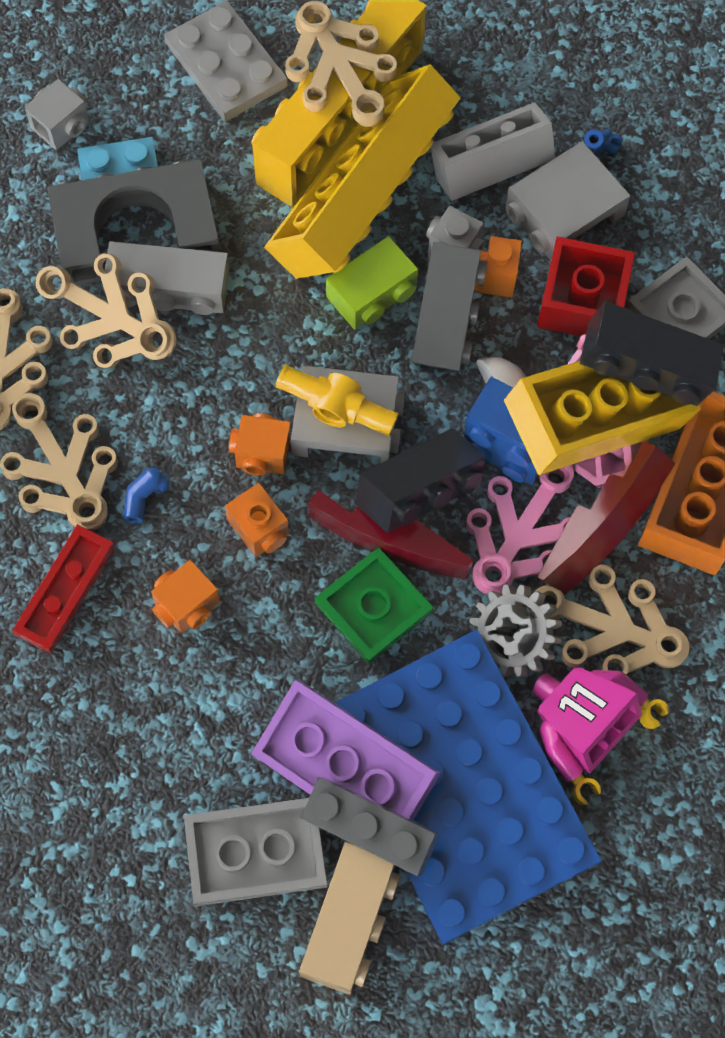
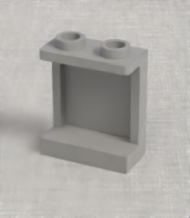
(565, 198)
(356, 438)

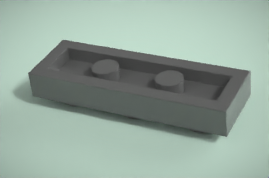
(370, 826)

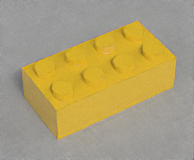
(583, 414)

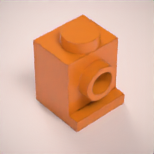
(501, 266)

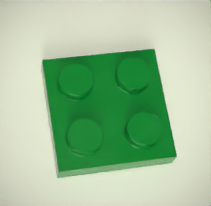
(373, 605)

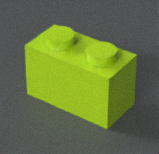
(372, 283)

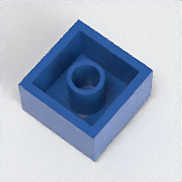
(495, 433)

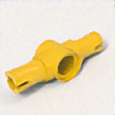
(336, 400)

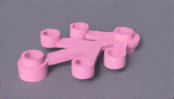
(517, 533)

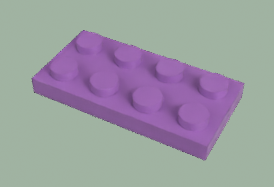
(320, 739)

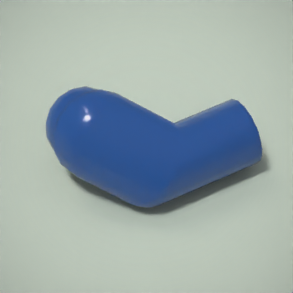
(603, 141)
(140, 489)

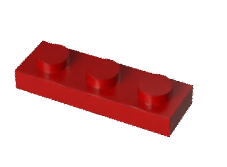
(63, 589)

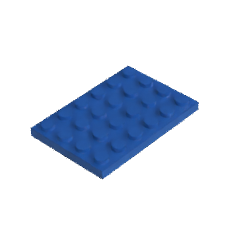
(497, 798)

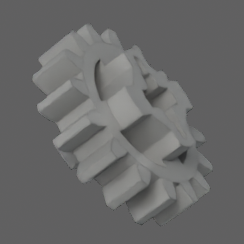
(520, 645)

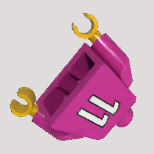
(588, 718)

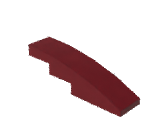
(598, 530)
(409, 544)

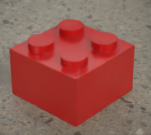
(580, 282)

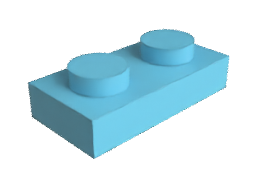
(116, 157)

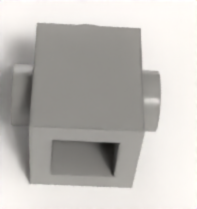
(58, 113)
(456, 229)

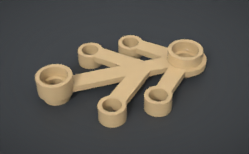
(339, 59)
(113, 313)
(20, 356)
(62, 469)
(618, 626)

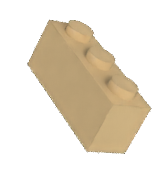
(349, 920)

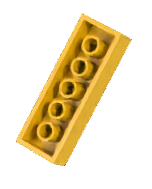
(301, 141)
(363, 175)

